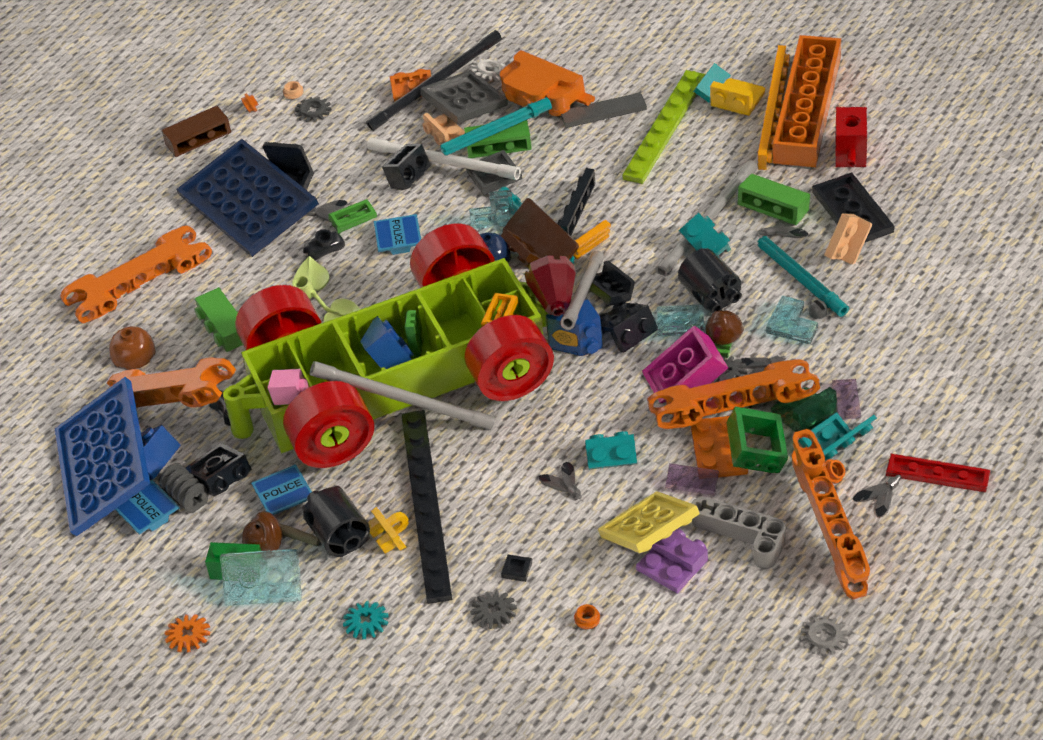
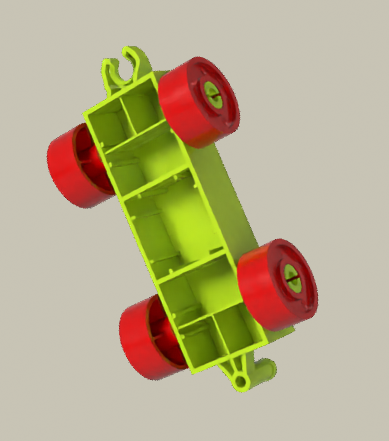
(334, 419)

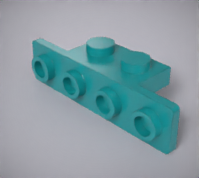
(835, 433)

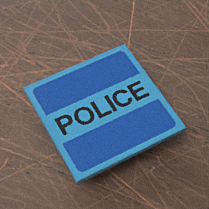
(397, 234)
(282, 490)
(147, 509)

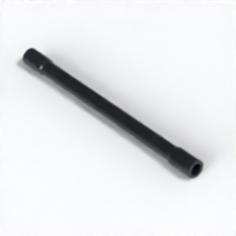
(484, 44)

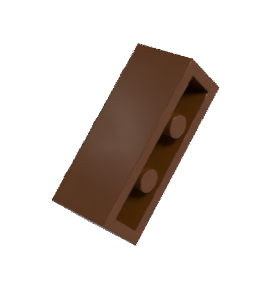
(196, 131)

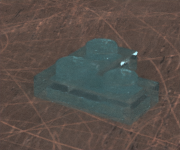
(497, 214)
(787, 323)

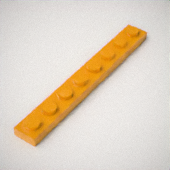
(772, 112)

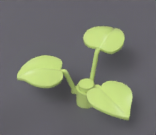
(314, 277)

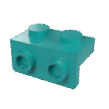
(701, 234)
(610, 451)

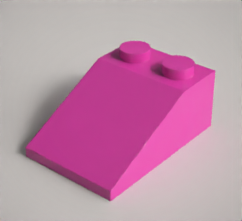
(688, 362)

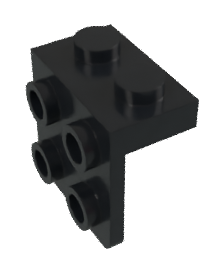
(291, 160)
(628, 324)

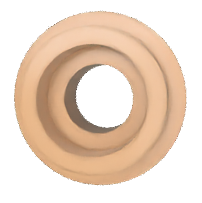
(292, 90)

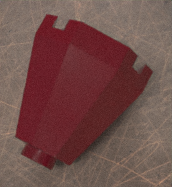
(552, 283)

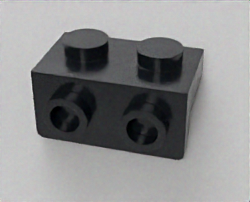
(612, 284)

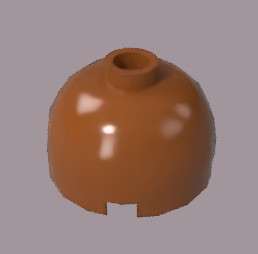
(131, 348)

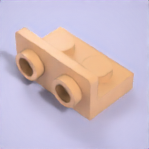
(441, 128)
(848, 238)

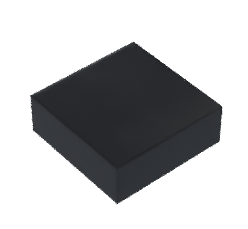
(516, 568)

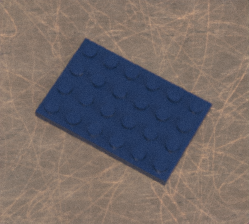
(247, 197)

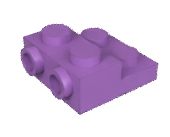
(674, 560)

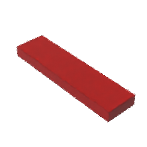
(938, 472)

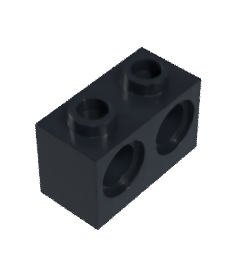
(406, 166)

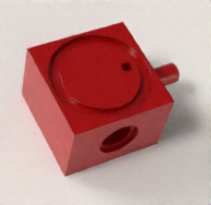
(851, 137)

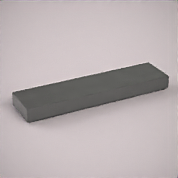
(604, 110)

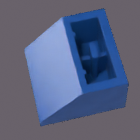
(385, 344)
(158, 449)

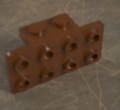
(536, 235)

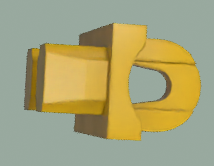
(390, 538)

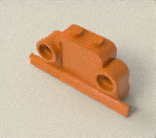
(533, 78)

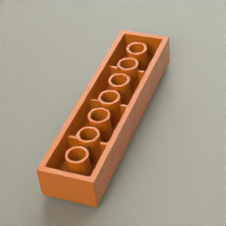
(807, 101)

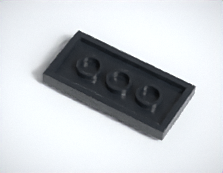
(849, 196)

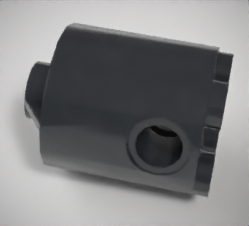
(710, 280)
(336, 521)

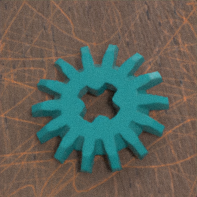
(365, 628)

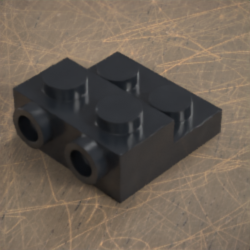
(220, 468)

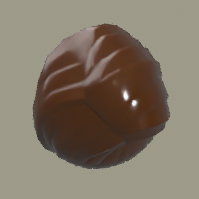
(724, 327)
(267, 535)

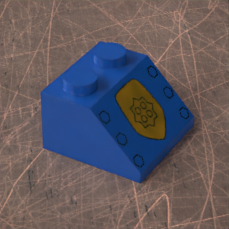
(582, 338)

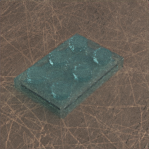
(261, 577)

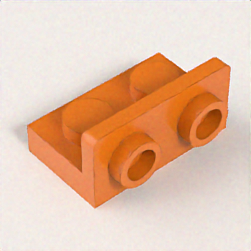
(404, 82)

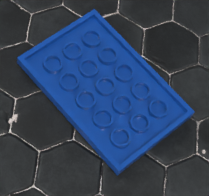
(101, 456)

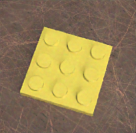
(648, 522)

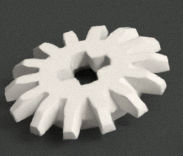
(480, 69)

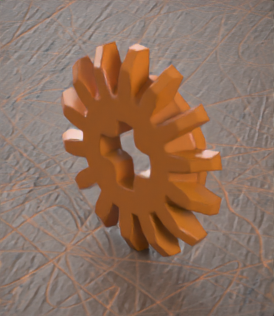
(186, 640)

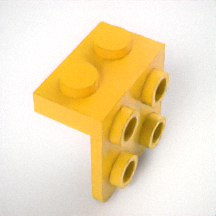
(736, 96)

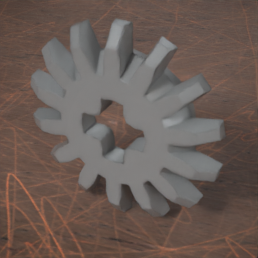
(831, 628)

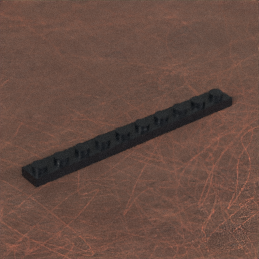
(426, 508)

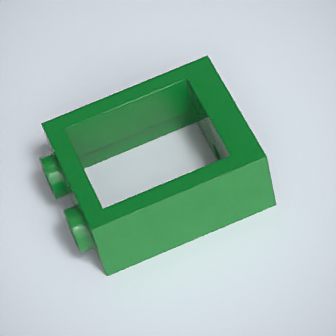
(758, 423)

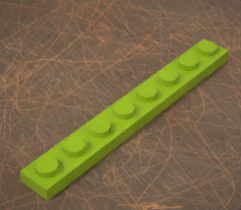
(663, 128)

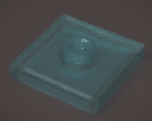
(679, 319)

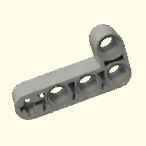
(752, 527)

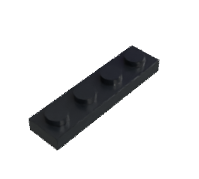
(578, 201)

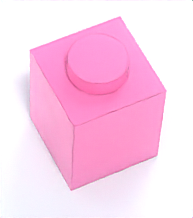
(286, 385)

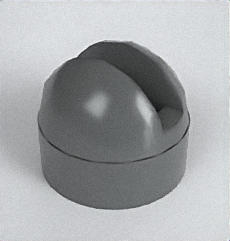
(815, 311)

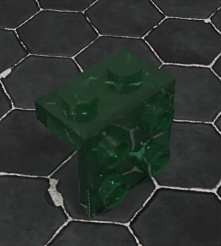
(808, 411)

